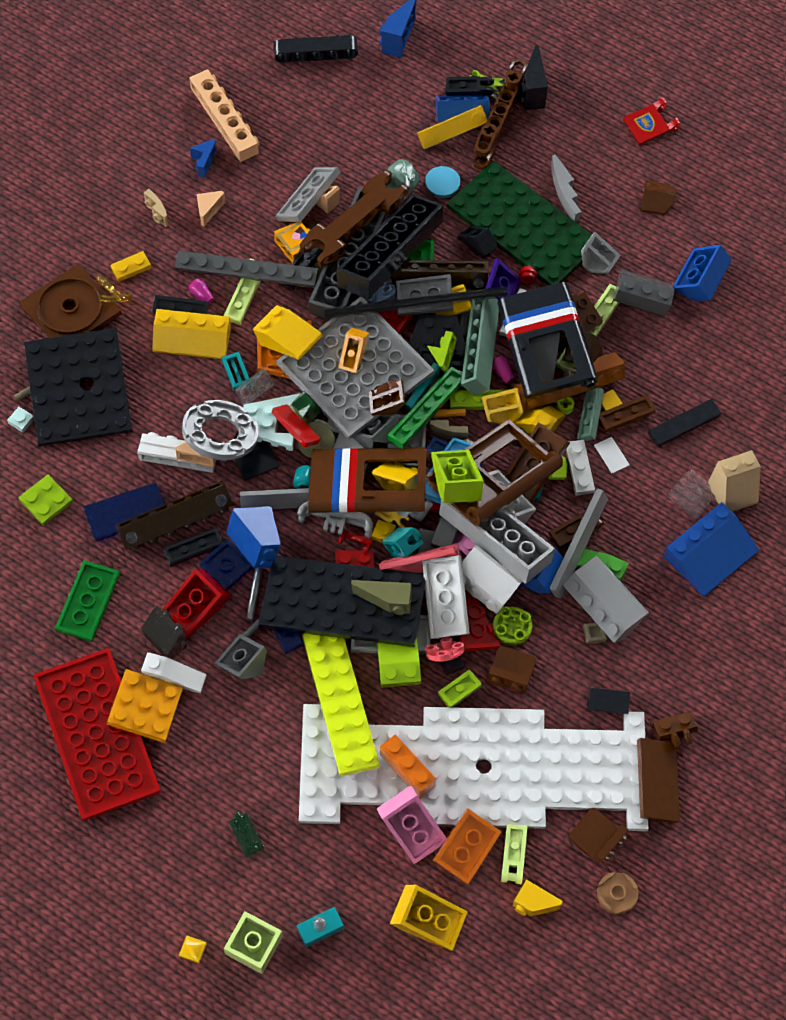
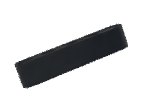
(315, 48)

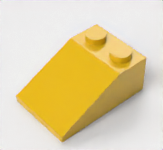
(286, 333)
(428, 917)

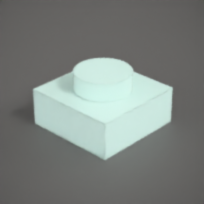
(20, 419)

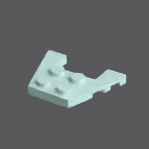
(268, 423)

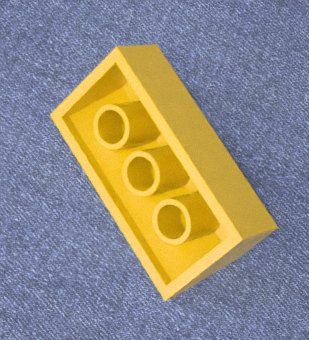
(191, 334)

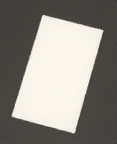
(611, 455)

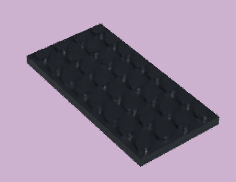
(320, 601)

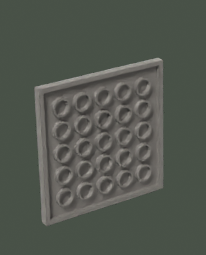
(345, 393)

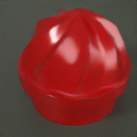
(528, 275)

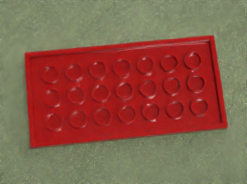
(101, 761)

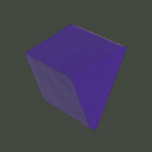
(503, 276)

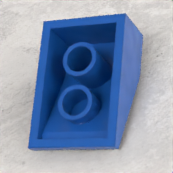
(398, 29)

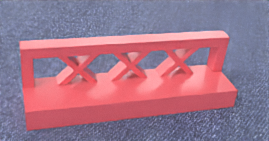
(413, 562)

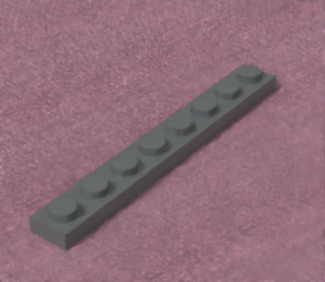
(246, 269)

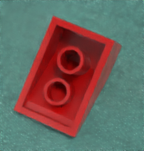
(196, 601)

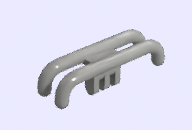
(338, 519)

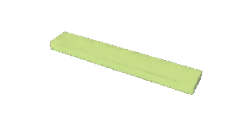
(605, 308)

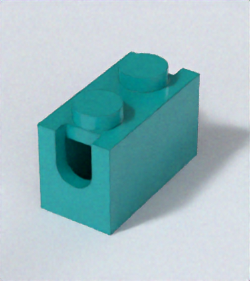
(402, 541)

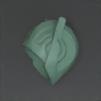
(403, 174)

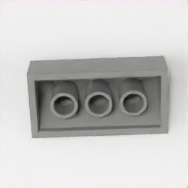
(606, 599)

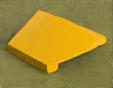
(503, 406)

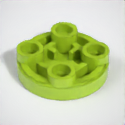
(512, 625)

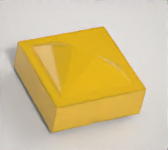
(192, 949)

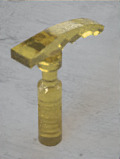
(117, 296)

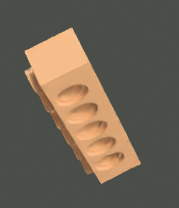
(224, 115)

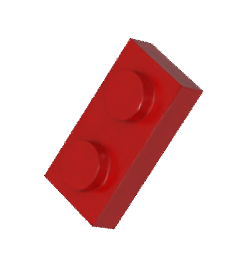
(355, 557)

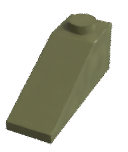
(390, 596)

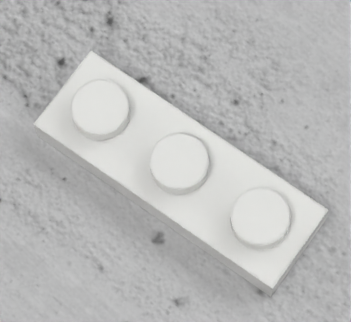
(580, 468)

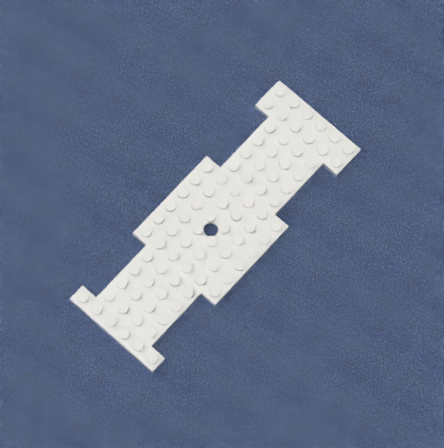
(528, 773)

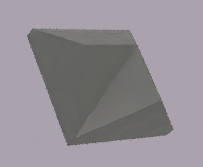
(377, 431)
(243, 658)

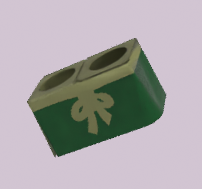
(306, 408)

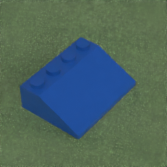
(711, 549)

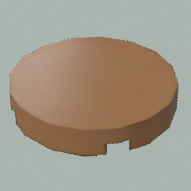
(617, 893)

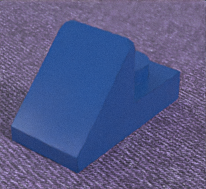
(204, 155)

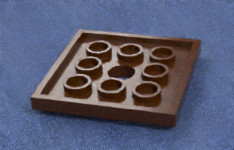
(75, 286)

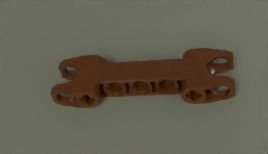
(496, 122)
(333, 237)

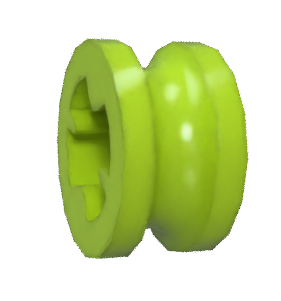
(566, 411)

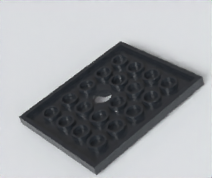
(59, 405)

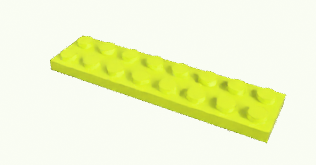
(341, 704)

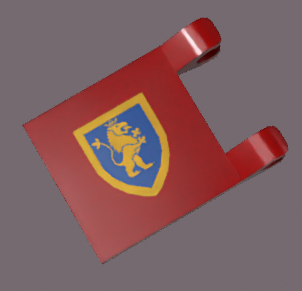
(648, 122)

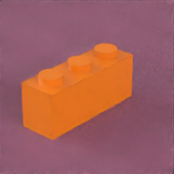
(407, 766)

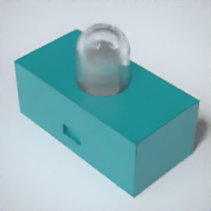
(320, 927)

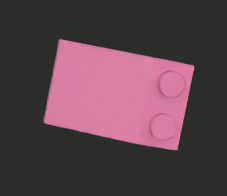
(412, 824)

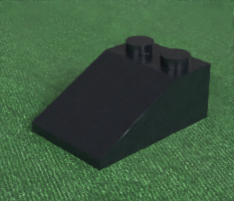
(535, 85)

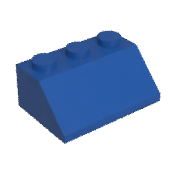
(454, 105)
(702, 273)

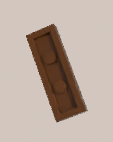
(626, 413)

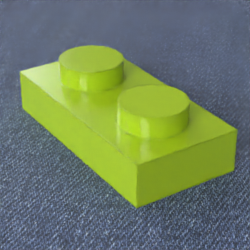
(459, 689)

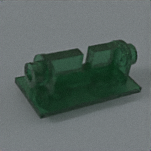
(246, 834)

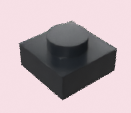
(452, 665)

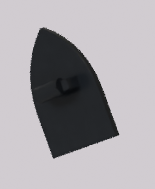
(257, 461)

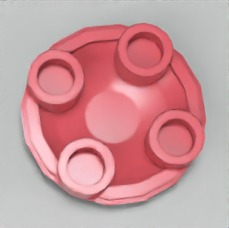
(444, 650)

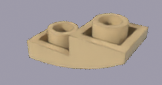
(157, 207)

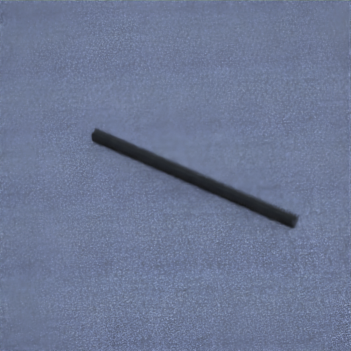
(497, 291)

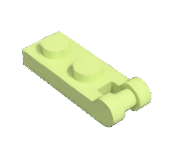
(514, 853)

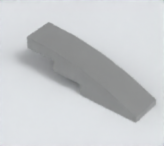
(564, 187)

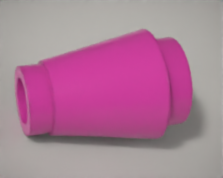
(200, 290)
(502, 369)

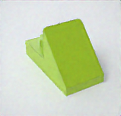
(444, 354)

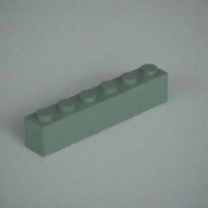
(480, 345)

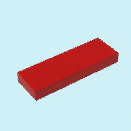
(295, 426)

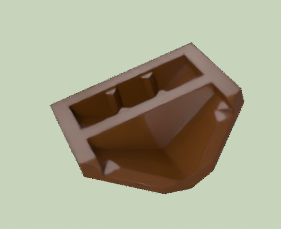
(657, 198)
(387, 398)

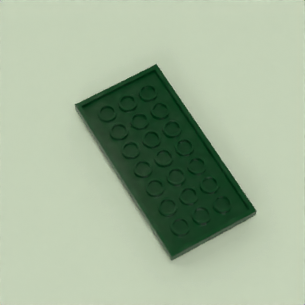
(522, 223)

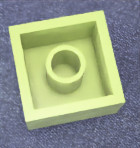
(253, 942)

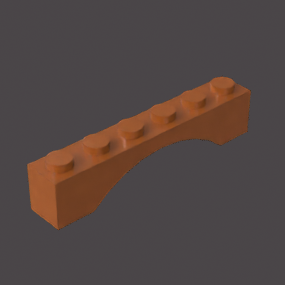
(608, 369)

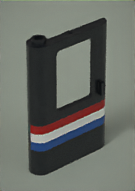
(541, 314)

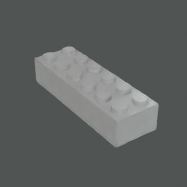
(505, 540)

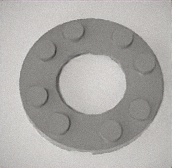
(220, 409)

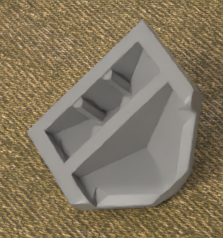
(598, 255)

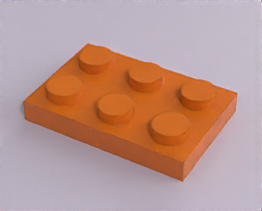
(467, 846)

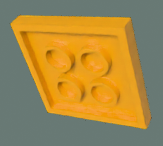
(145, 706)

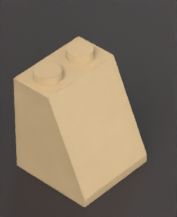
(737, 481)

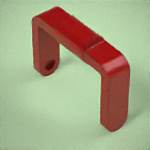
(358, 538)

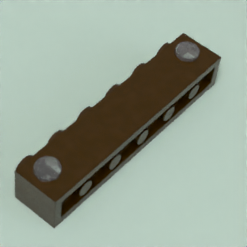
(470, 273)
(174, 515)

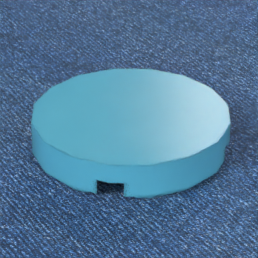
(442, 182)

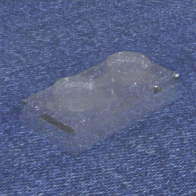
(254, 387)

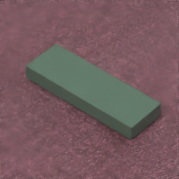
(590, 414)

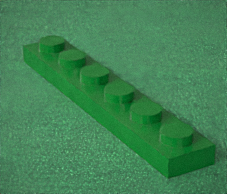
(425, 408)

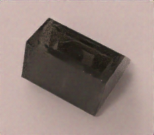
(164, 633)

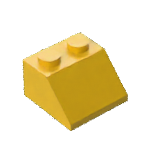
(396, 476)

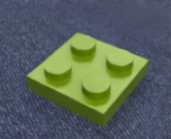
(45, 500)

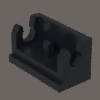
(608, 700)

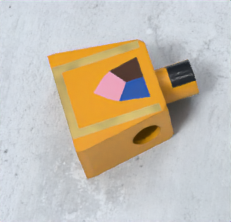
(290, 237)

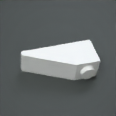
(173, 672)

